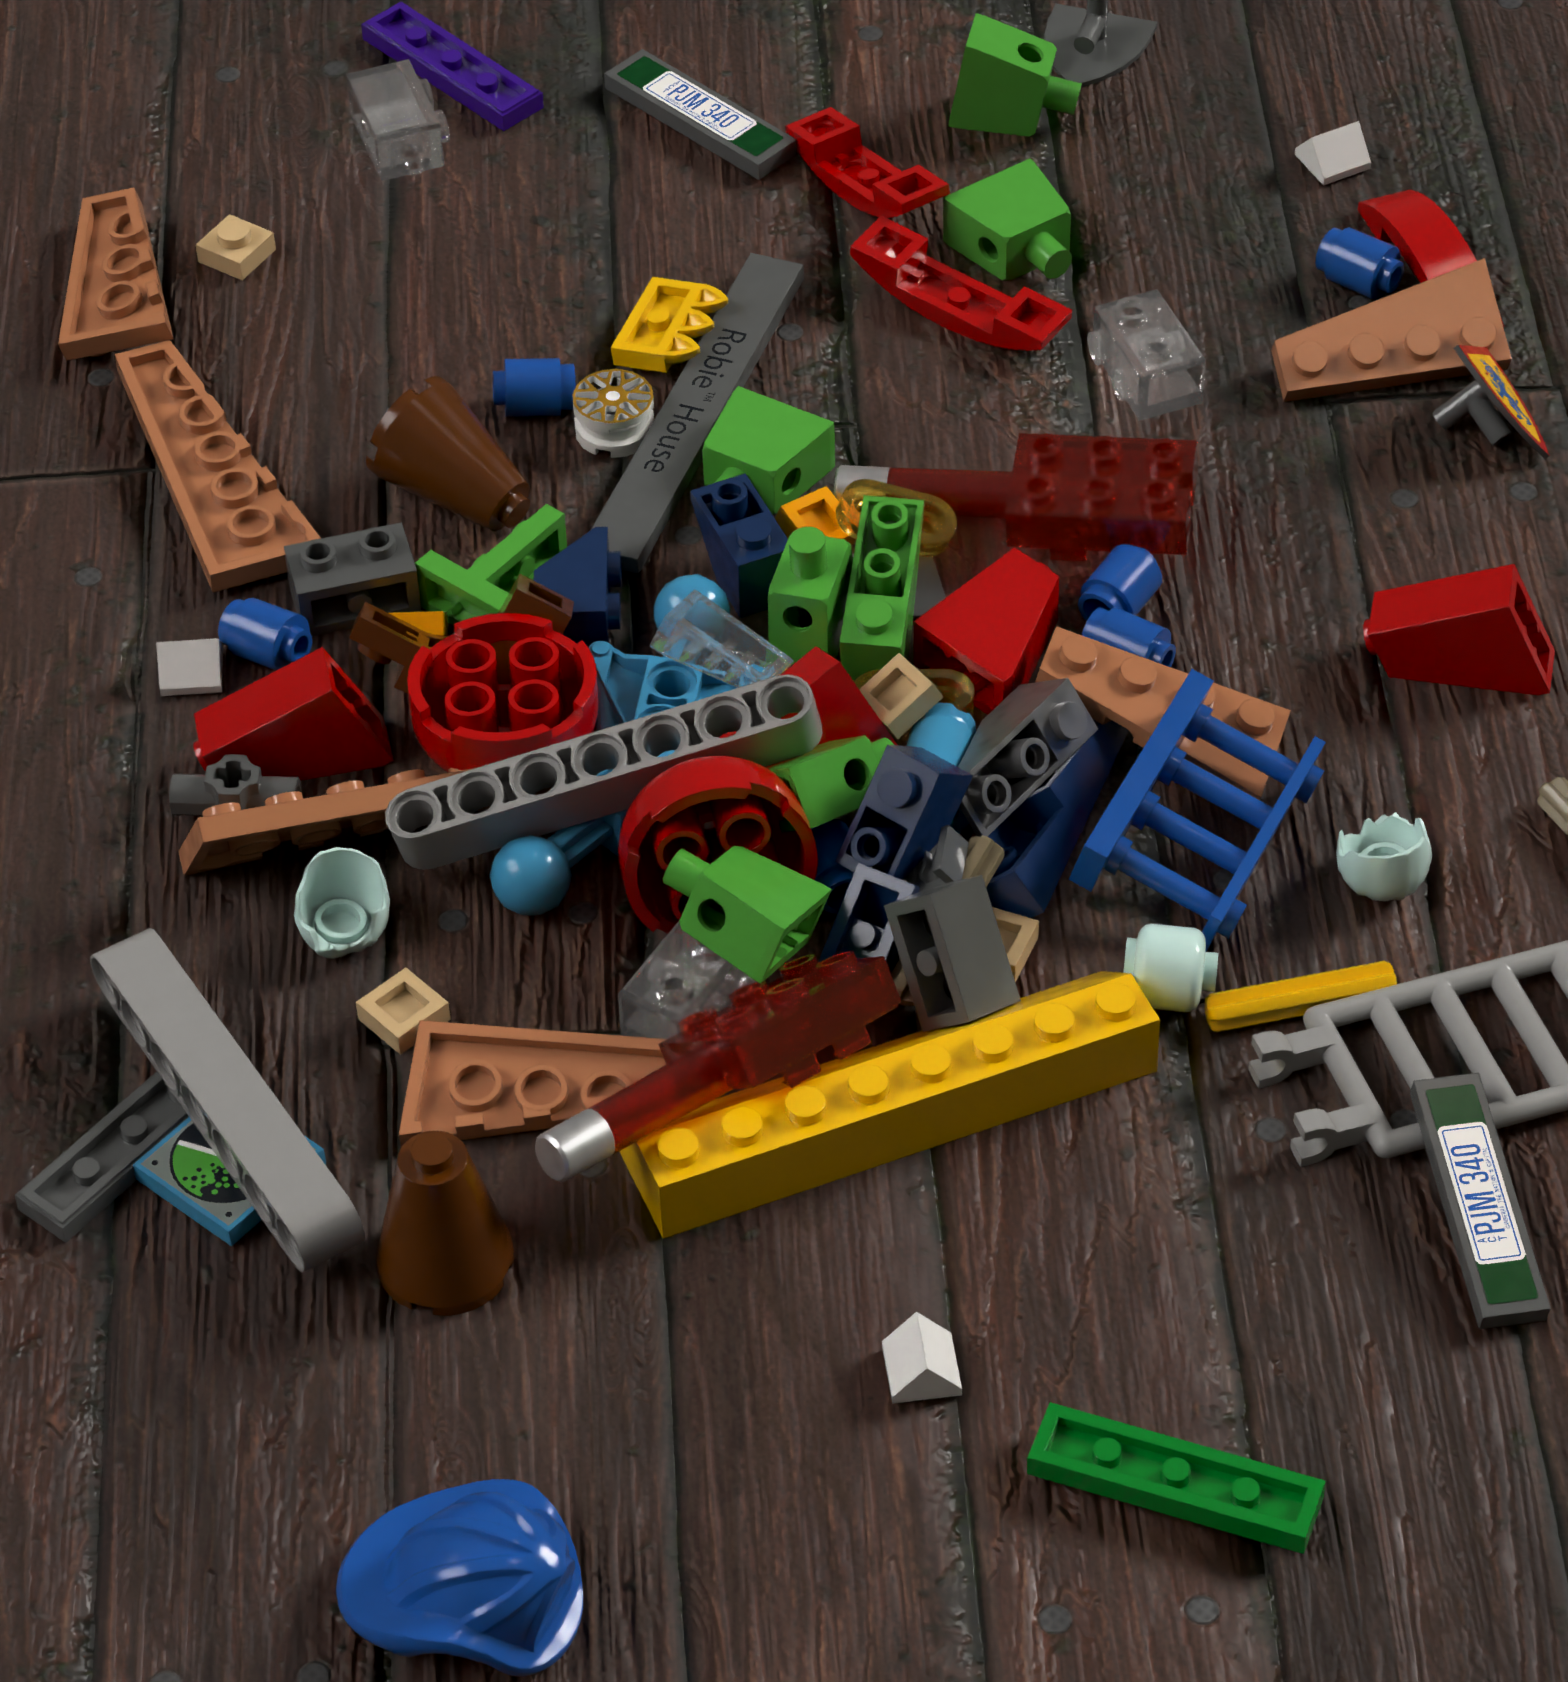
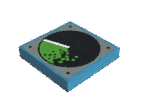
(197, 1183)

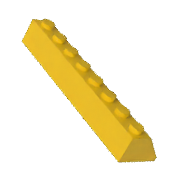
(895, 1101)

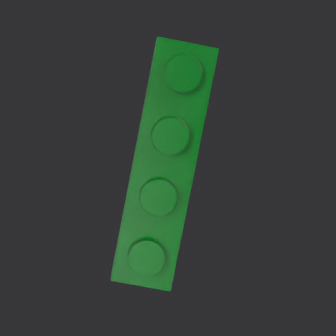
(1176, 1477)

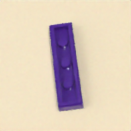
(453, 66)

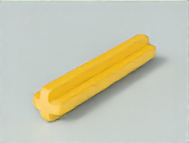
(1292, 996)

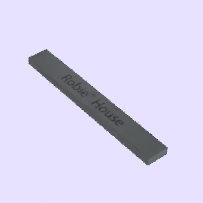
(676, 438)

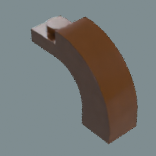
(390, 638)

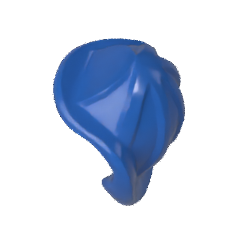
(467, 1576)

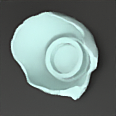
(1386, 857)
(341, 902)

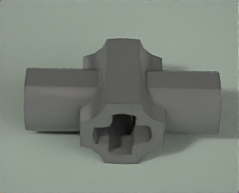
(226, 782)

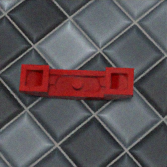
(860, 177)
(1420, 231)
(952, 299)

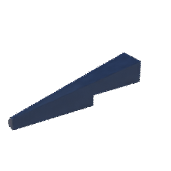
(1048, 824)

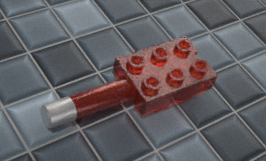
(1069, 492)
(738, 1047)

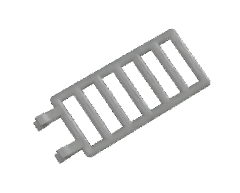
(1364, 1118)

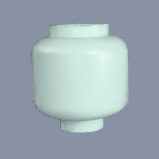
(1171, 966)

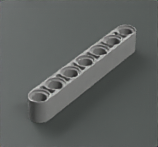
(573, 765)
(228, 1100)

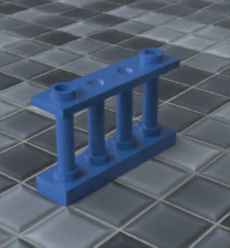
(1165, 762)

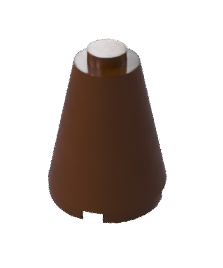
(448, 457)
(441, 1230)

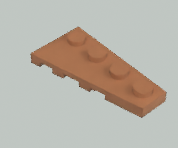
(1395, 338)

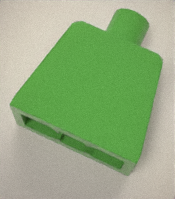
(1008, 81)
(1010, 223)
(772, 443)
(814, 579)
(831, 777)
(747, 907)

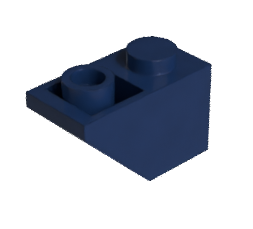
(740, 541)
(585, 576)
(903, 811)

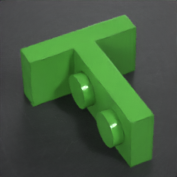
(490, 578)

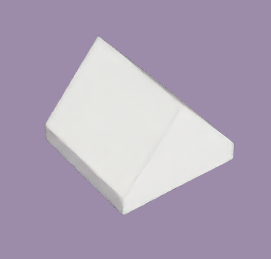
(1335, 153)
(190, 666)
(921, 1361)

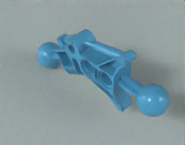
(535, 872)

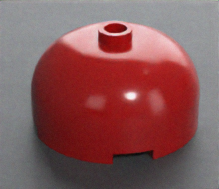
(473, 720)
(706, 811)

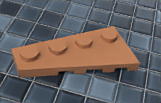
(113, 281)
(1139, 691)
(514, 1079)

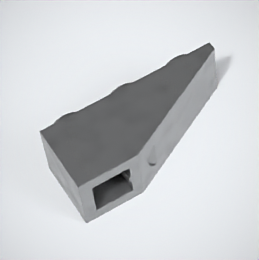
(1021, 748)

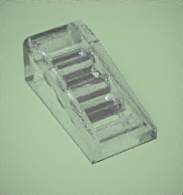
(717, 643)

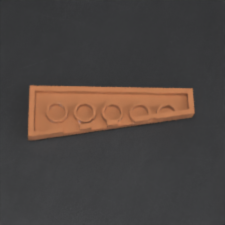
(218, 487)
(239, 836)

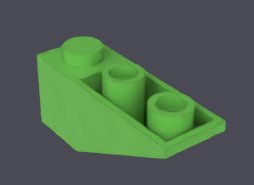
(882, 584)

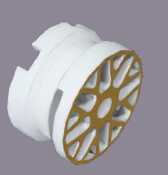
(613, 415)

